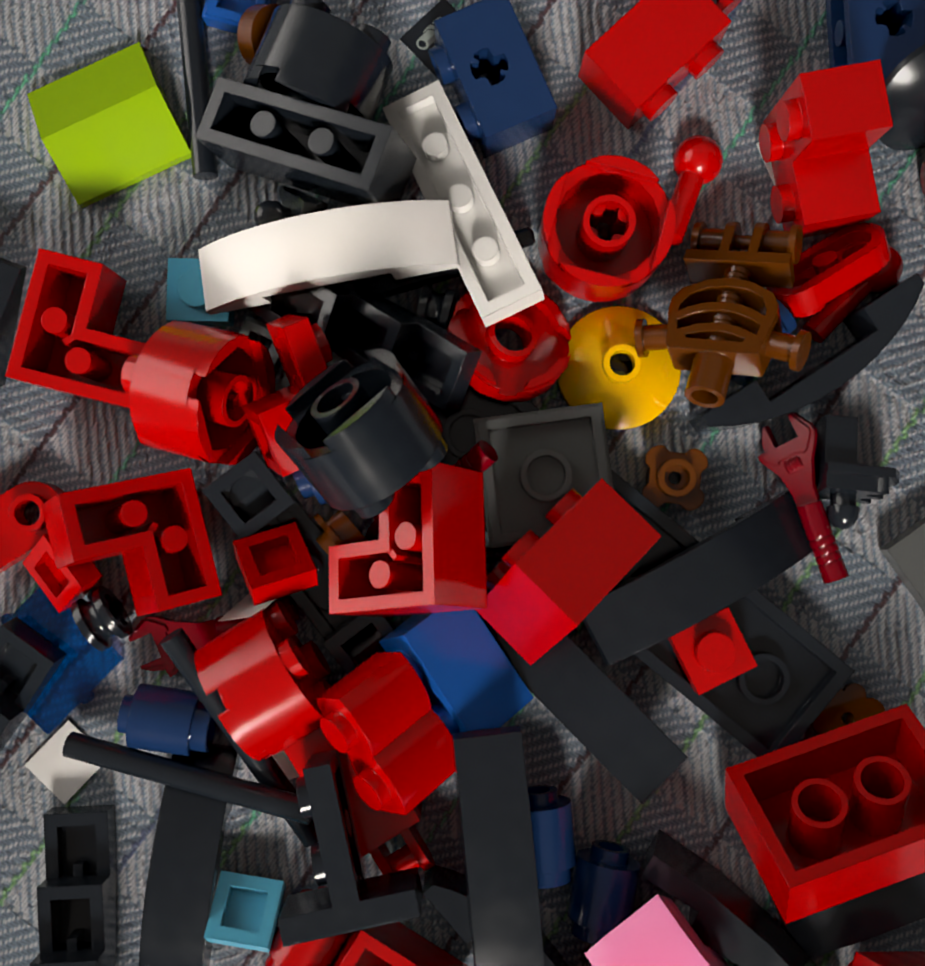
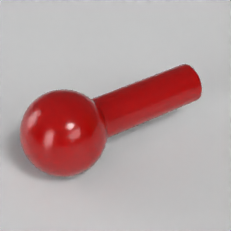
(696, 164)
(836, 310)

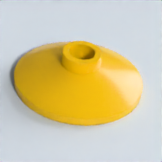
(588, 379)

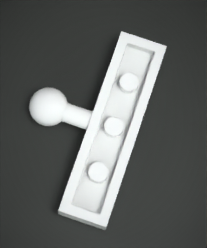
(449, 170)

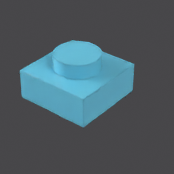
(186, 295)
(245, 911)

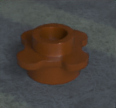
(689, 467)
(337, 531)

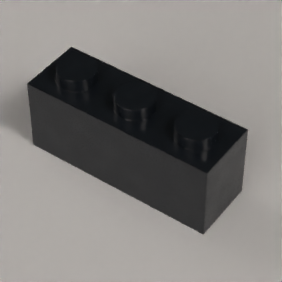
(305, 144)

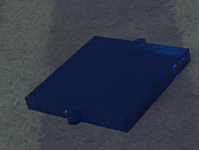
(79, 671)

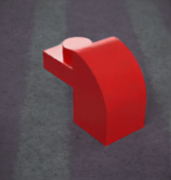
(303, 355)

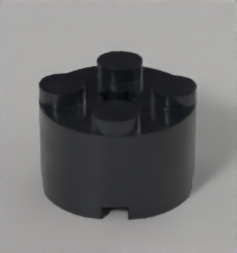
(322, 59)
(362, 433)

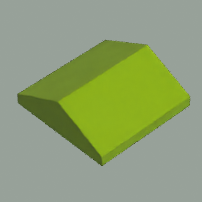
(108, 125)

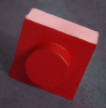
(275, 563)
(60, 585)
(712, 651)

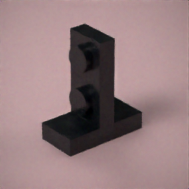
(350, 899)

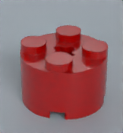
(640, 223)
(192, 391)
(265, 681)

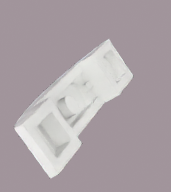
(326, 250)

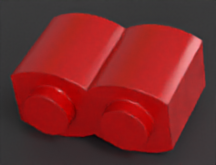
(389, 732)

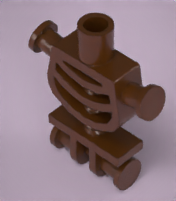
(727, 317)

